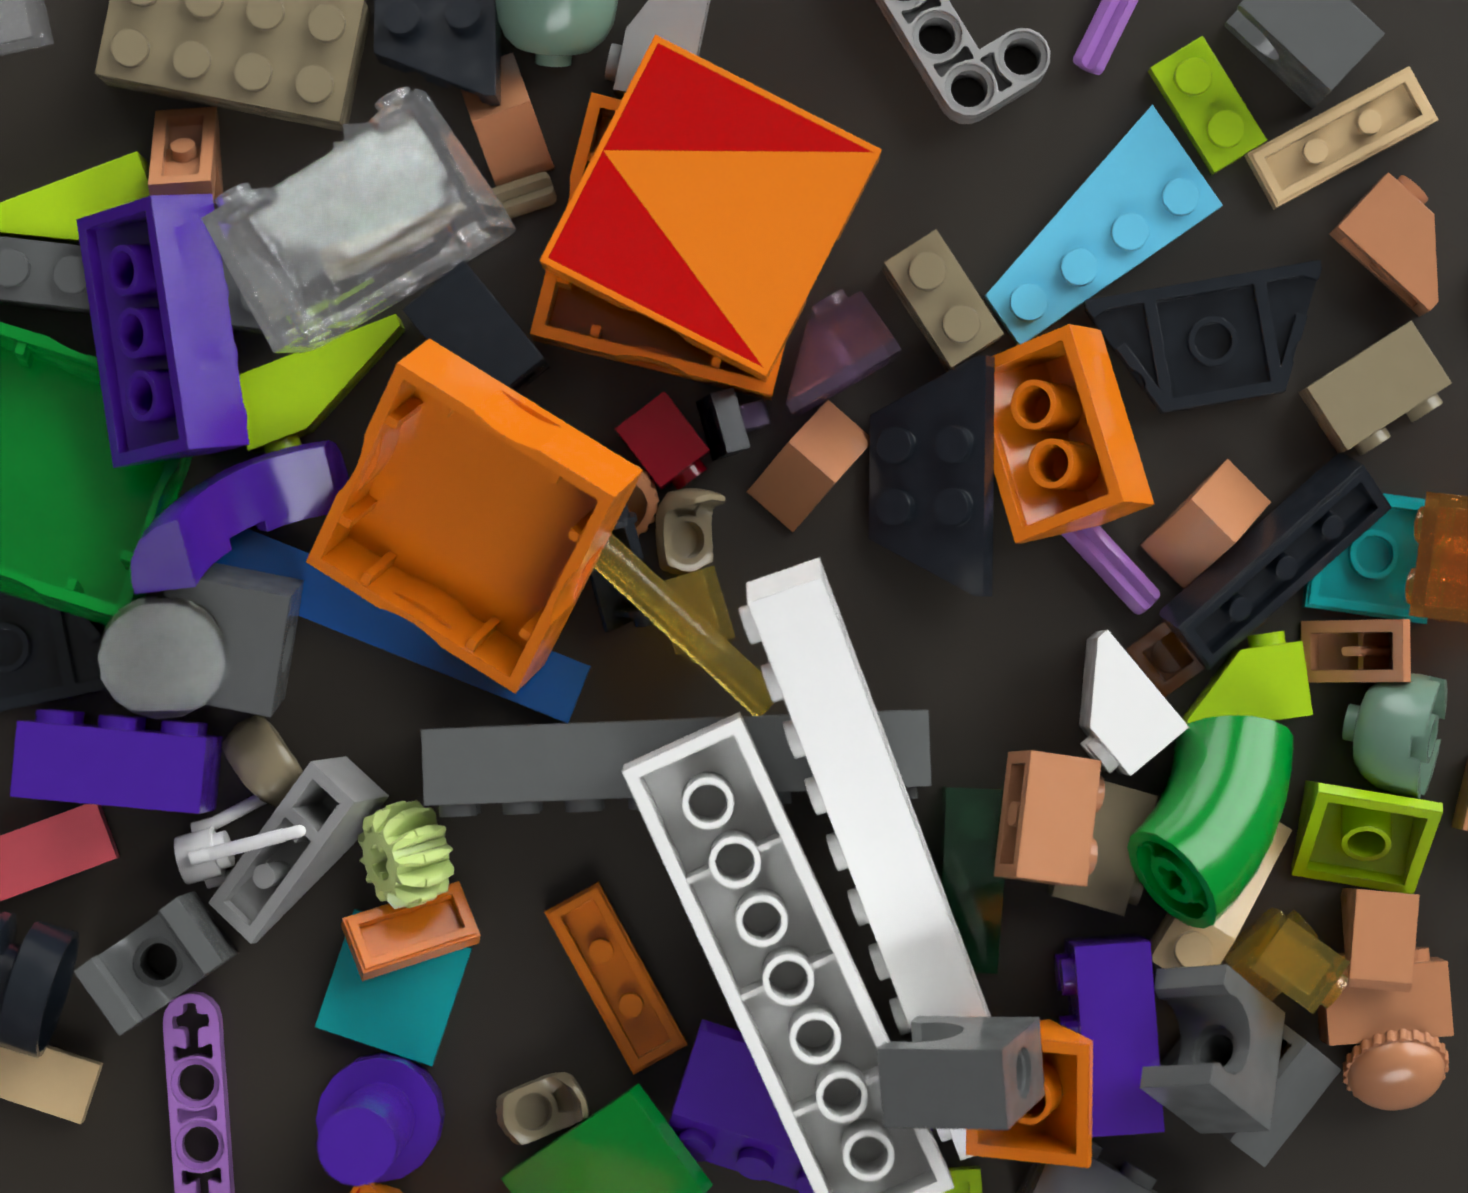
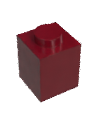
(664, 443)

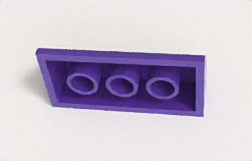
(162, 330)
(729, 1115)

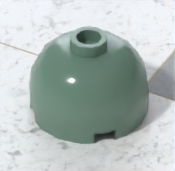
(556, 27)
(1398, 733)

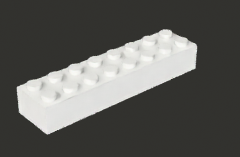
(779, 960)

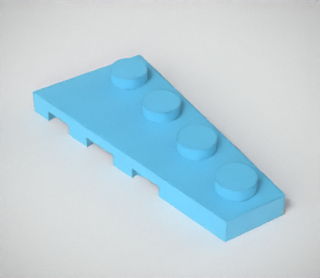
(1116, 220)

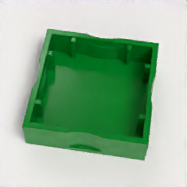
(62, 505)

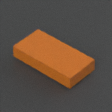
(397, 938)

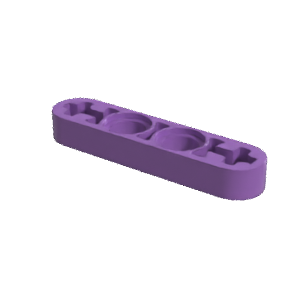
(205, 1112)

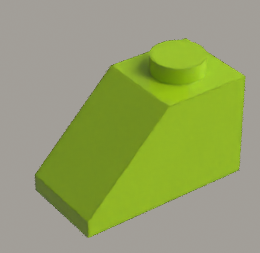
(1258, 681)

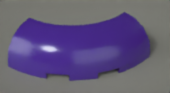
(258, 492)

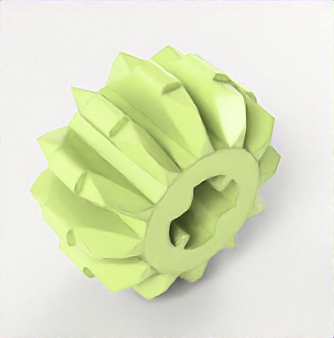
(406, 854)

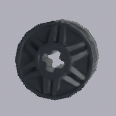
(33, 983)

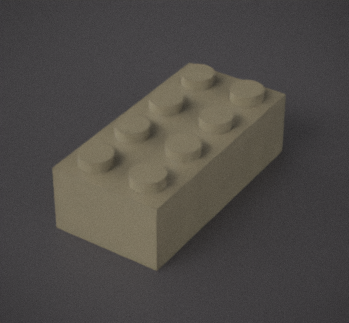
(240, 55)

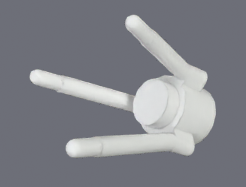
(208, 853)

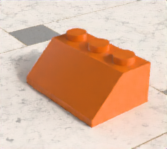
(1063, 437)

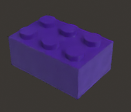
(116, 762)
(1115, 1007)

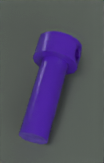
(378, 1119)

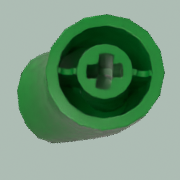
(1214, 816)

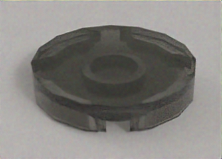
(162, 657)

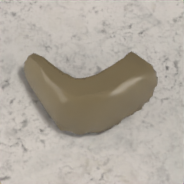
(686, 529)
(261, 759)
(541, 1107)

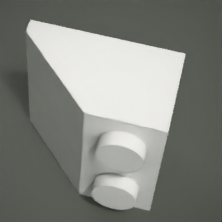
(1122, 709)

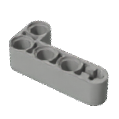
(964, 57)

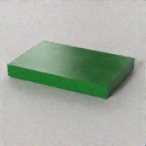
(613, 1151)

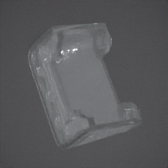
(357, 226)

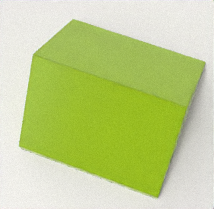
(1363, 837)

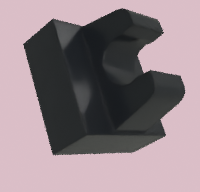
(728, 422)

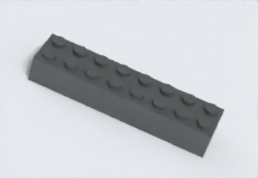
(586, 760)

